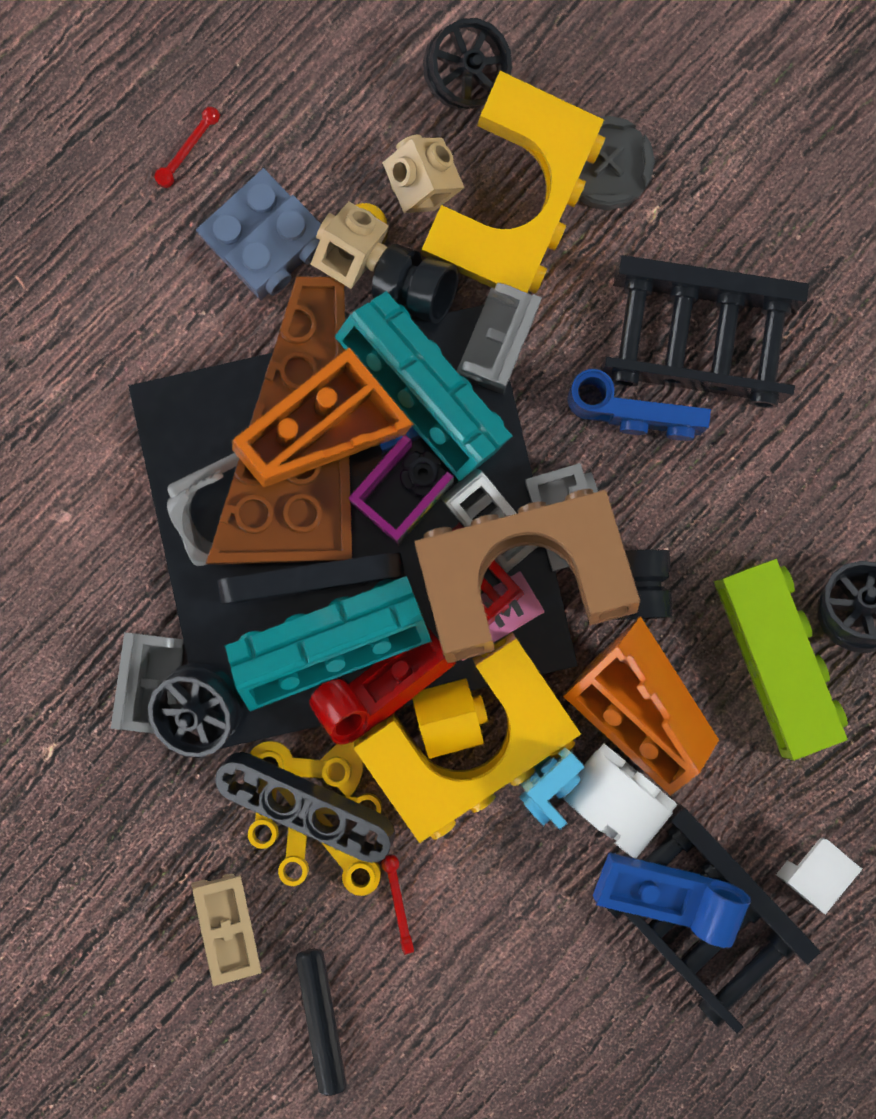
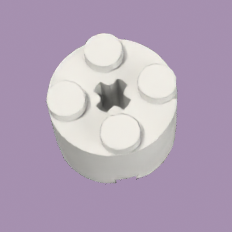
(620, 801)

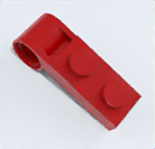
(356, 707)

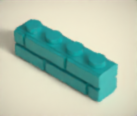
(424, 385)
(327, 643)

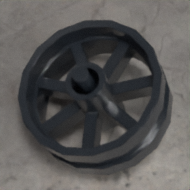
(467, 63)
(860, 607)
(195, 710)

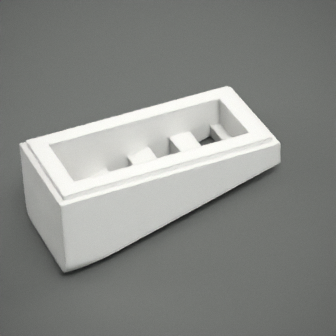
(463, 490)

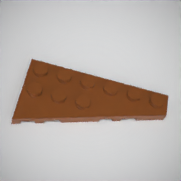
(310, 512)

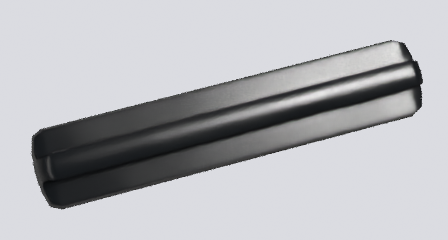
(321, 1022)

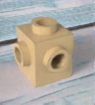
(422, 174)
(349, 244)

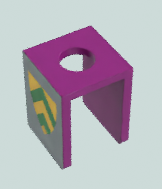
(375, 479)

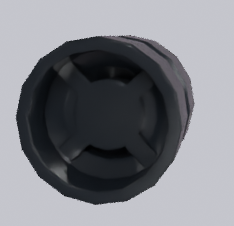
(420, 283)
(648, 571)

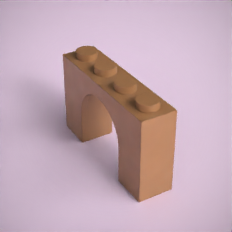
(576, 529)

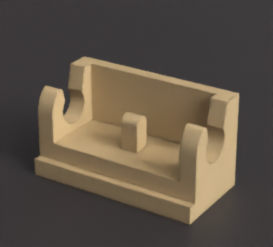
(226, 929)

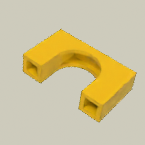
(561, 142)
(434, 796)

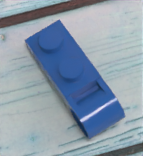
(636, 415)
(674, 896)

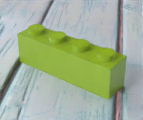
(782, 660)

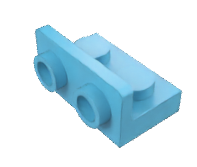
(551, 778)

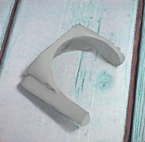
(179, 506)

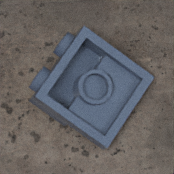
(262, 234)

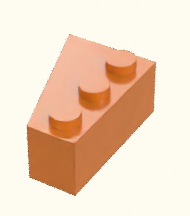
(321, 422)
(645, 708)

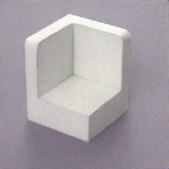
(820, 875)

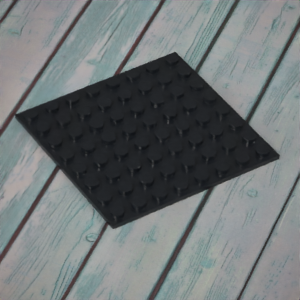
(191, 423)

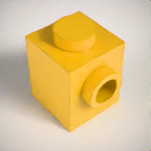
(449, 718)

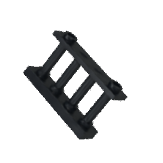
(731, 293)
(784, 940)

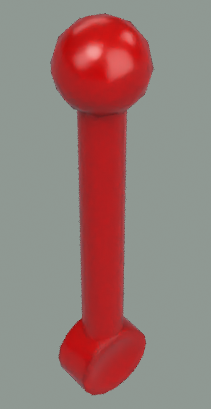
(164, 175)
(390, 865)

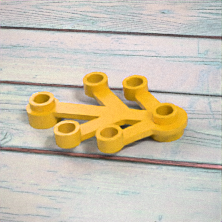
(297, 841)

